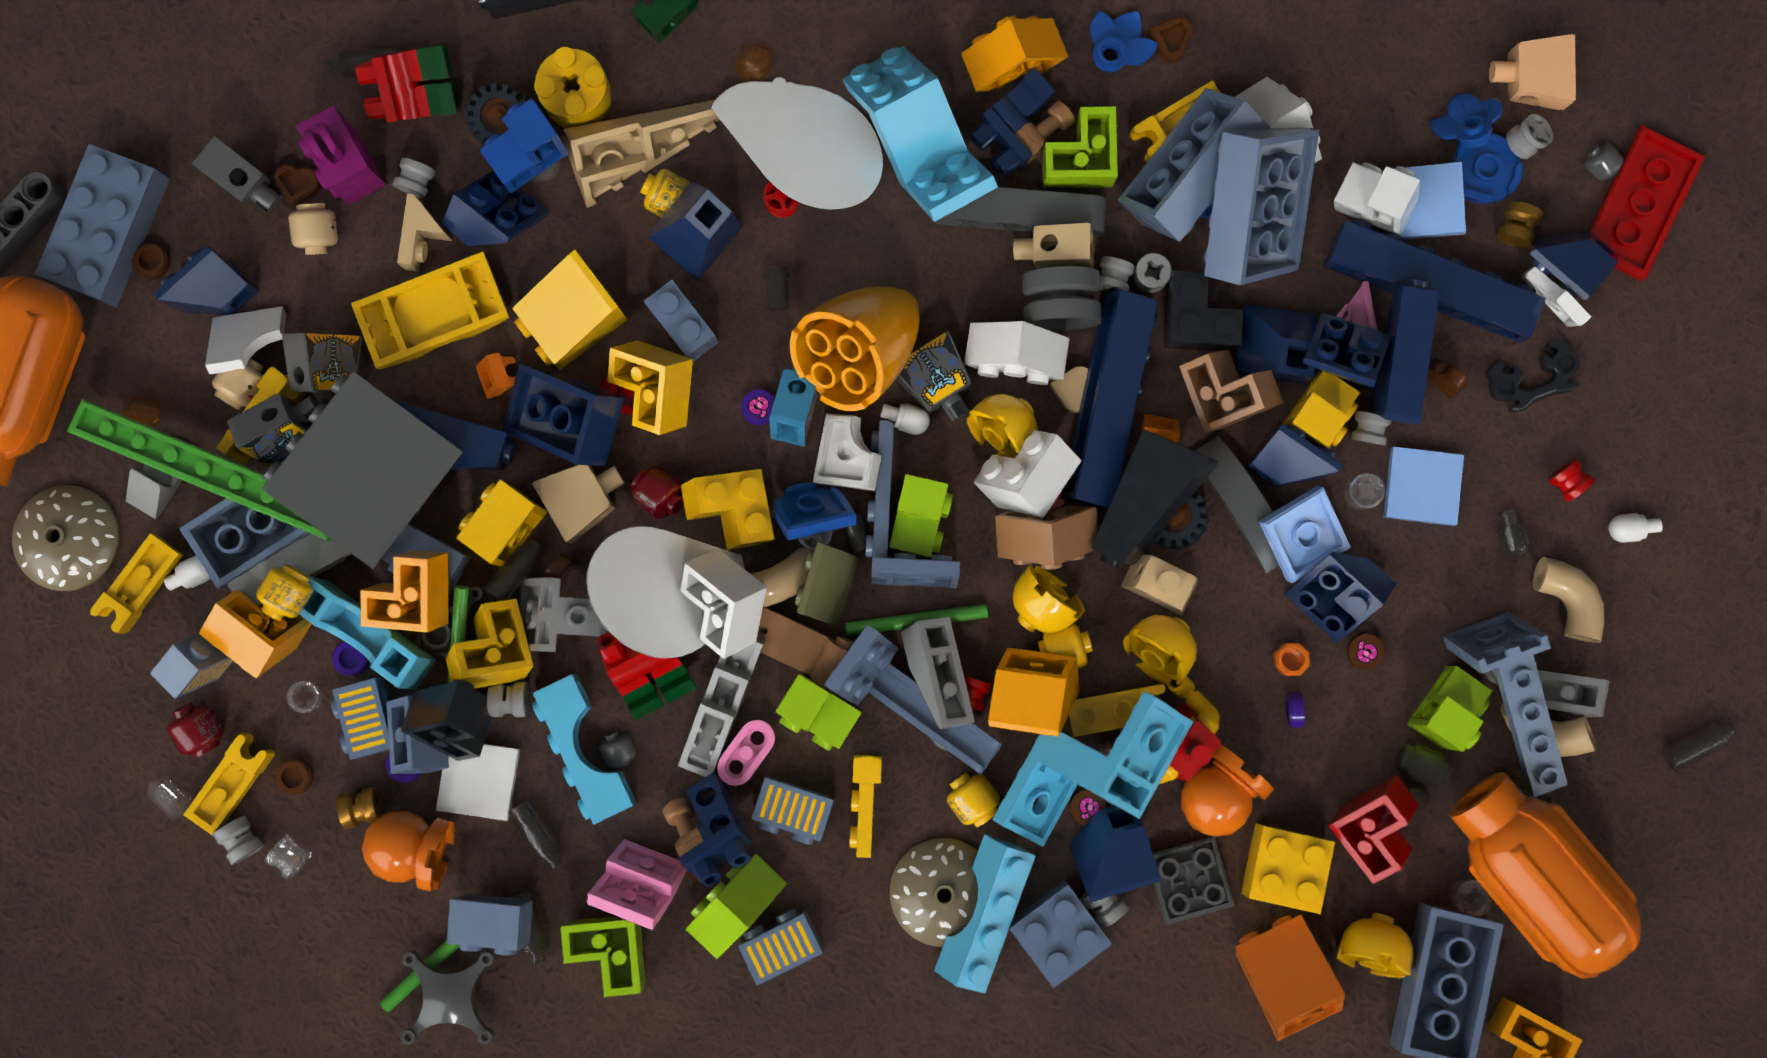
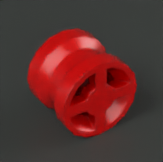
(778, 210)
(1571, 480)
(977, 691)

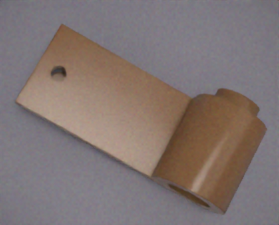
(801, 646)

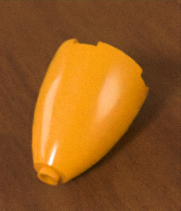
(856, 344)

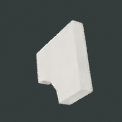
(1557, 299)
(240, 335)
(843, 455)

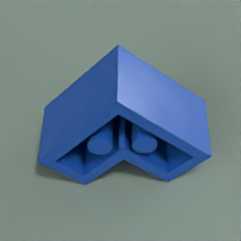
(525, 148)

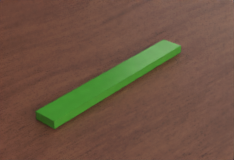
(181, 461)

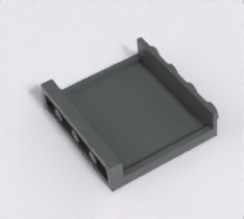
(361, 468)

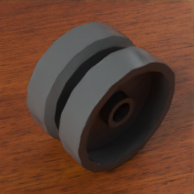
(1062, 298)

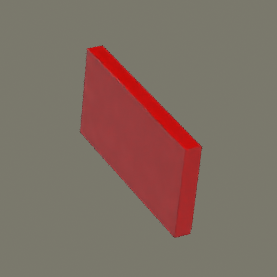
(1645, 200)

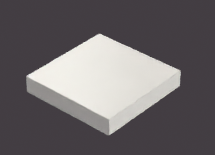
(480, 784)

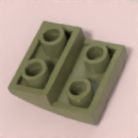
(826, 584)

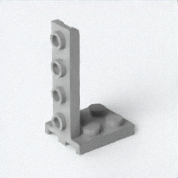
(548, 614)

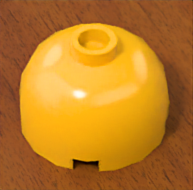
(1003, 423)
(1044, 602)
(1163, 646)
(1377, 946)

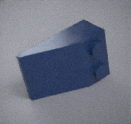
(563, 415)

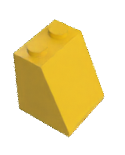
(567, 312)

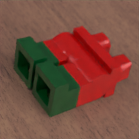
(398, 84)
(631, 676)

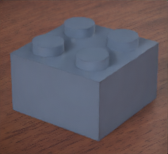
(1059, 934)

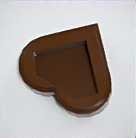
(1172, 38)
(296, 184)
(1447, 378)

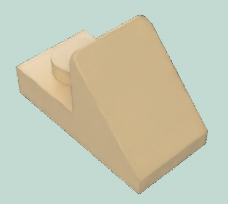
(417, 225)

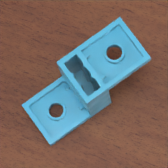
(919, 132)
(1122, 778)

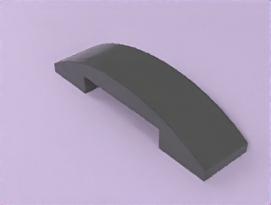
(1240, 499)

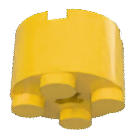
(571, 69)

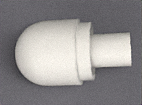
(907, 418)
(1633, 527)
(187, 574)

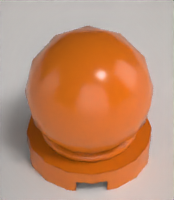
(1221, 795)
(406, 848)

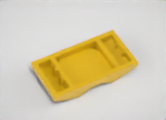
(430, 311)

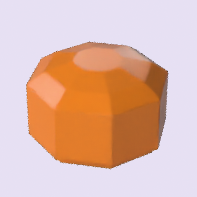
(1291, 659)

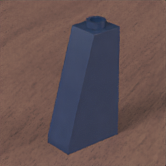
(1404, 370)
(482, 446)

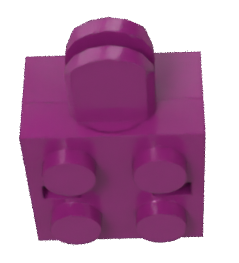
(339, 155)

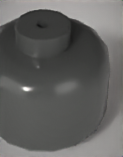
(1604, 161)
(617, 749)

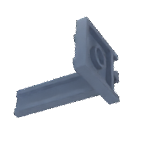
(904, 567)
(1509, 647)
(868, 670)

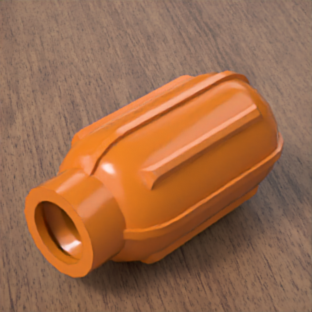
(37, 357)
(1547, 878)

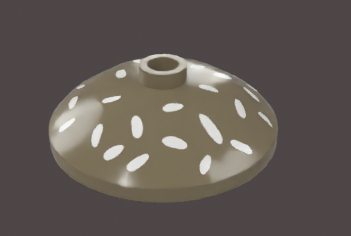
(86, 540)
(920, 876)

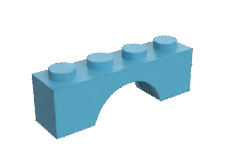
(386, 649)
(563, 709)
(972, 954)

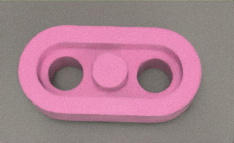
(746, 752)

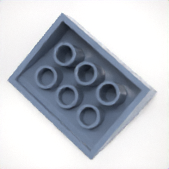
(1260, 203)

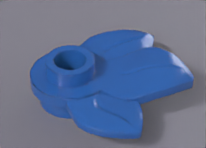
(1122, 38)
(1468, 120)

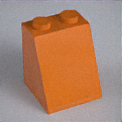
(1289, 976)

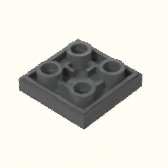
(1191, 880)

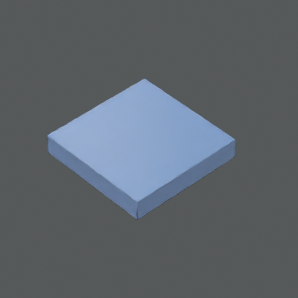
(1440, 202)
(1423, 486)
(1304, 533)

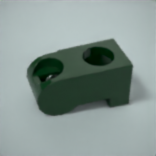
(663, 16)

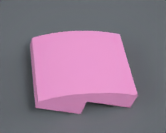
(637, 884)

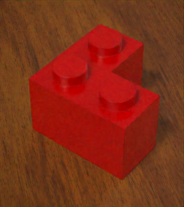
(1371, 826)

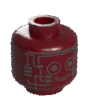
(657, 492)
(195, 730)

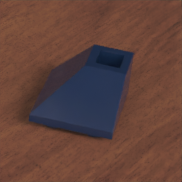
(490, 214)
(695, 230)
(1575, 259)
(207, 285)
(1276, 342)
(1347, 350)
(1290, 459)
(1341, 593)
(1113, 854)

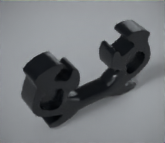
(1562, 364)

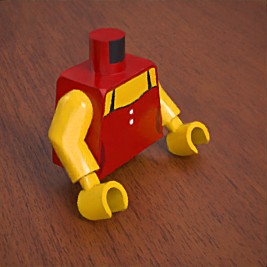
(1201, 738)

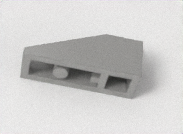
(938, 671)

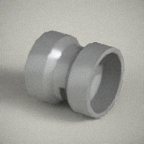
(508, 699)
(238, 840)
(1106, 910)

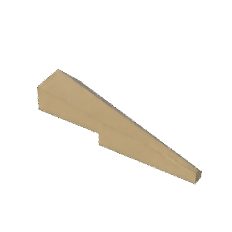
(618, 148)

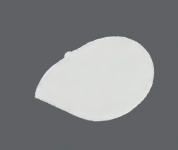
(804, 141)
(637, 590)

